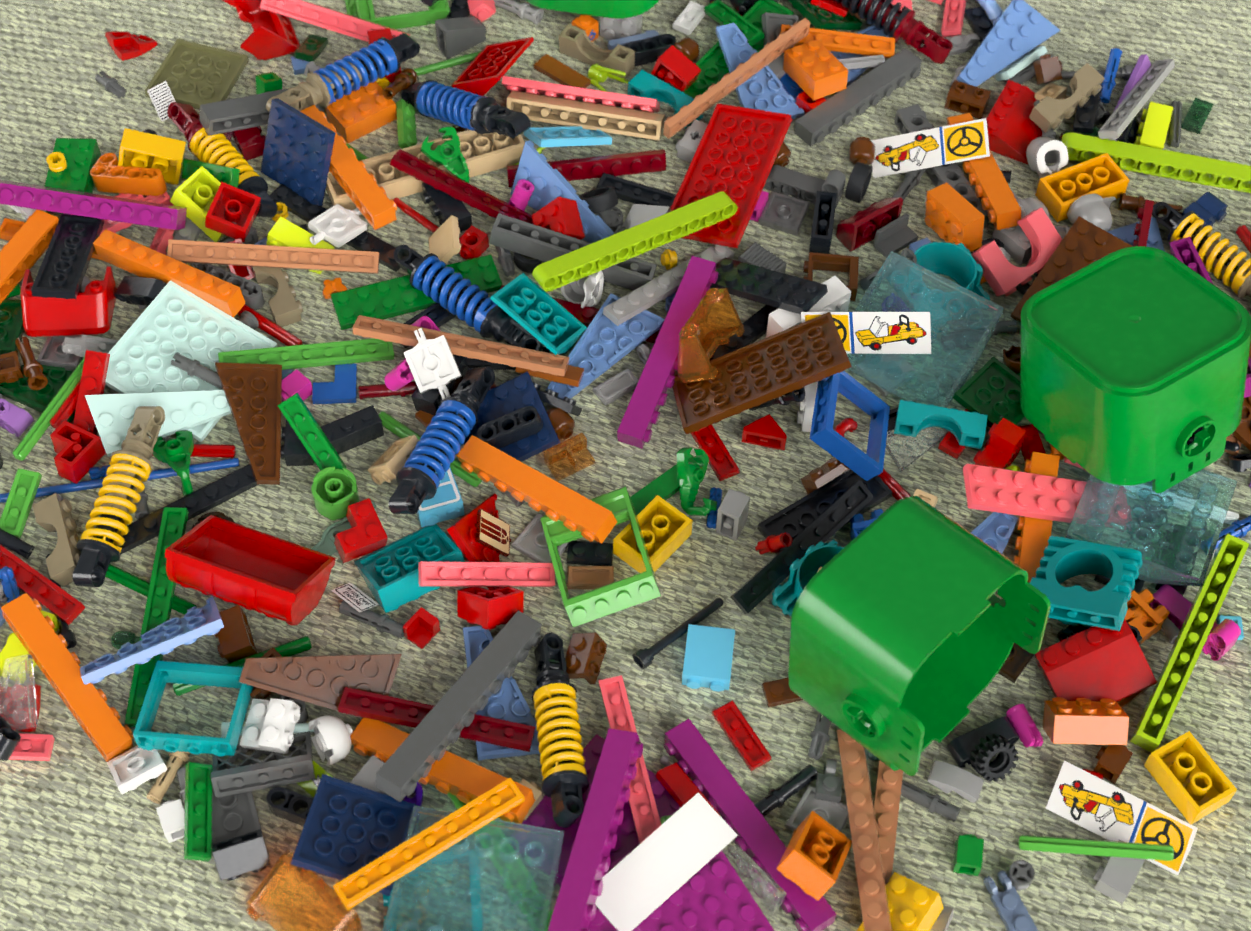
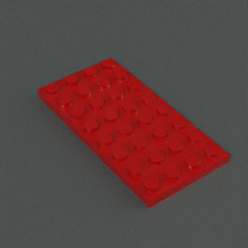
(736, 160)

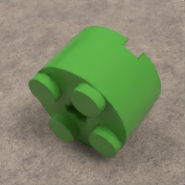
(334, 492)

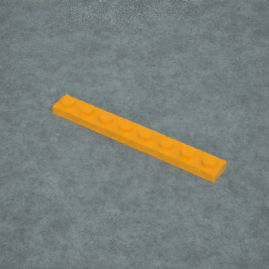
(428, 843)

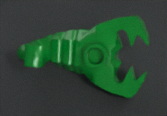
(448, 154)
(177, 454)
(690, 477)

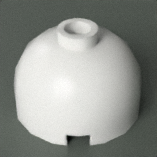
(331, 738)

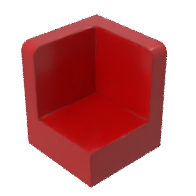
(421, 628)

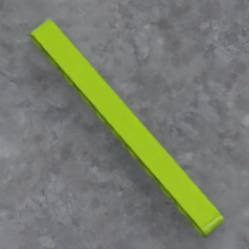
(1161, 162)
(634, 241)

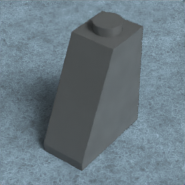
(458, 35)

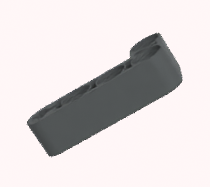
(804, 186)
(250, 290)

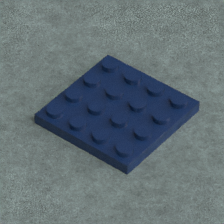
(297, 152)
(508, 398)
(350, 829)

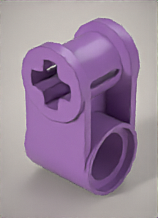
(13, 418)

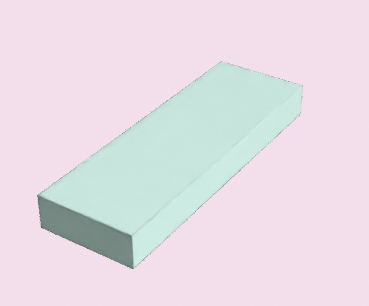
(1017, 66)

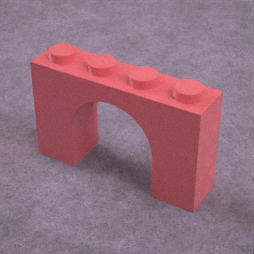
(1003, 275)

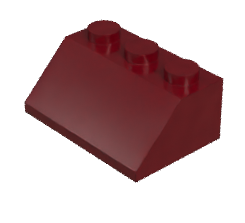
(863, 225)

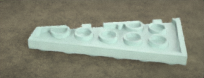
(182, 411)

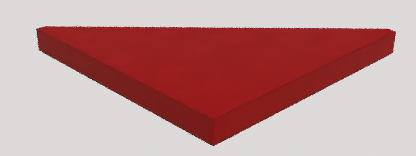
(464, 535)

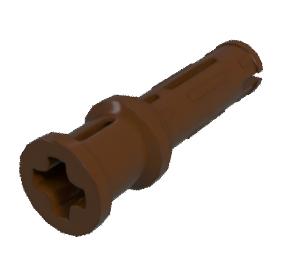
(400, 83)
(1133, 203)
(32, 368)

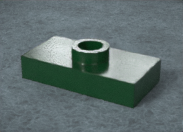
(311, 48)

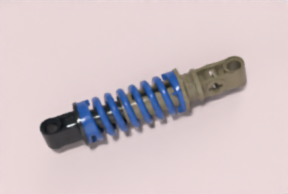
(350, 73)

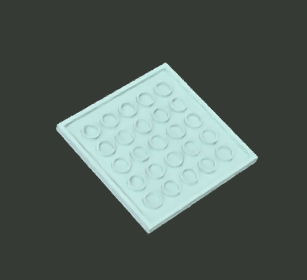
(171, 325)

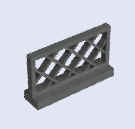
(263, 773)

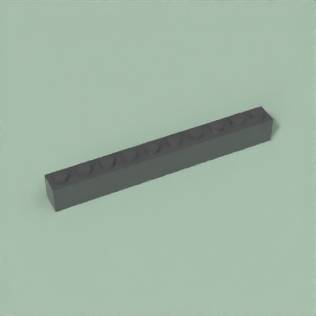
(458, 707)

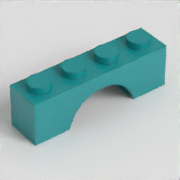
(651, 87)
(966, 426)

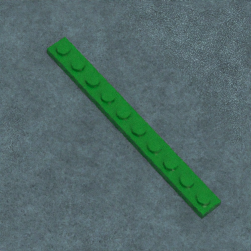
(157, 606)

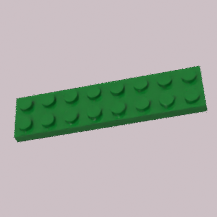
(713, 63)
(397, 297)

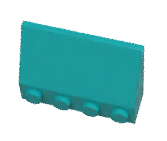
(539, 314)
(394, 571)

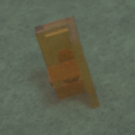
(568, 457)

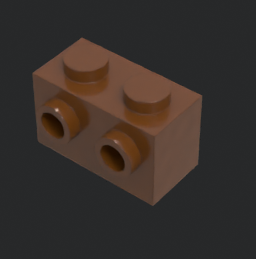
(967, 99)
(235, 636)

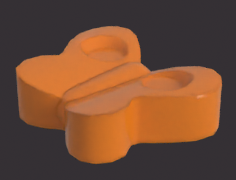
(333, 287)

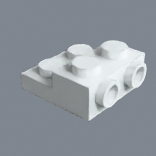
(270, 725)

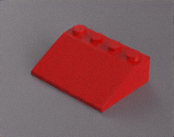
(491, 66)
(1009, 122)
(1096, 665)

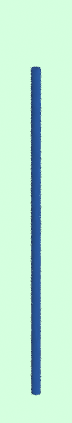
(155, 474)

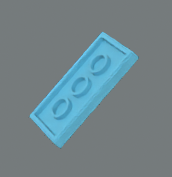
(567, 136)

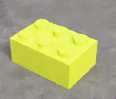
(197, 196)

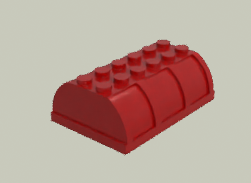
(250, 569)

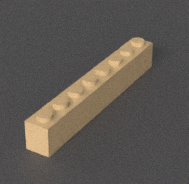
(588, 115)

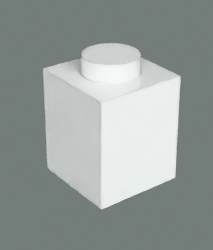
(172, 819)

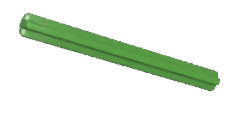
(43, 421)
(403, 431)
(1096, 847)

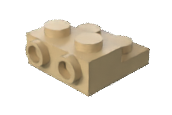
(392, 460)

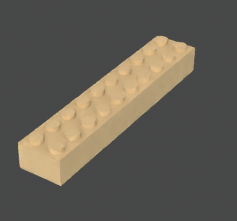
(481, 152)

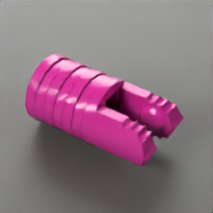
(521, 194)
(1024, 726)

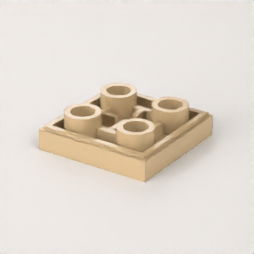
(445, 240)

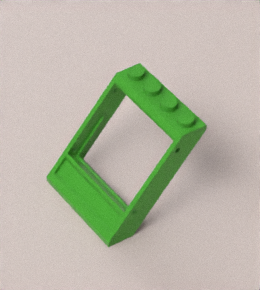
(364, 10)
(616, 595)

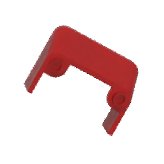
(272, 31)
(86, 315)

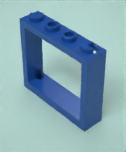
(824, 435)

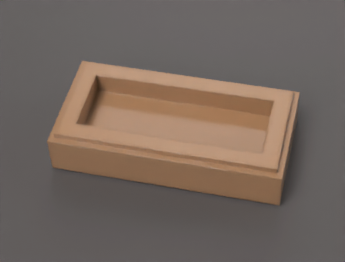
(590, 576)

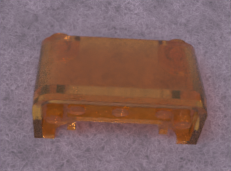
(704, 331)
(299, 901)

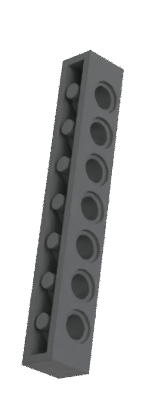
(914, 119)

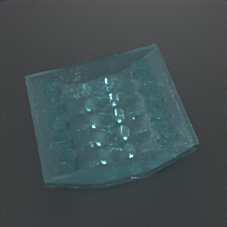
(959, 332)
(1169, 528)
(485, 882)

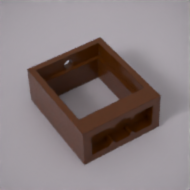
(835, 263)

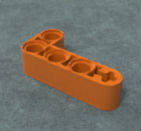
(126, 180)

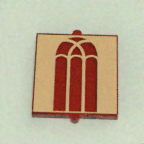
(493, 532)

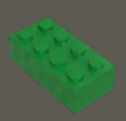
(80, 158)

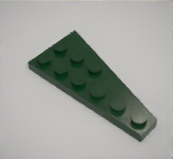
(37, 399)

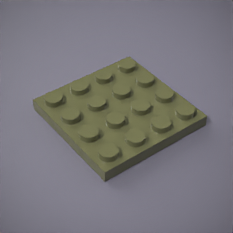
(199, 73)

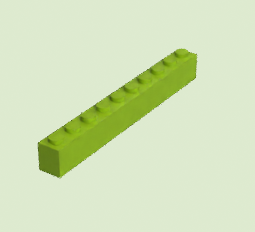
(1189, 643)

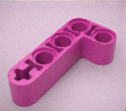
(401, 374)
(1221, 637)

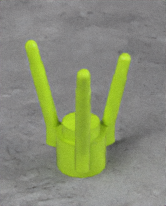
(599, 74)

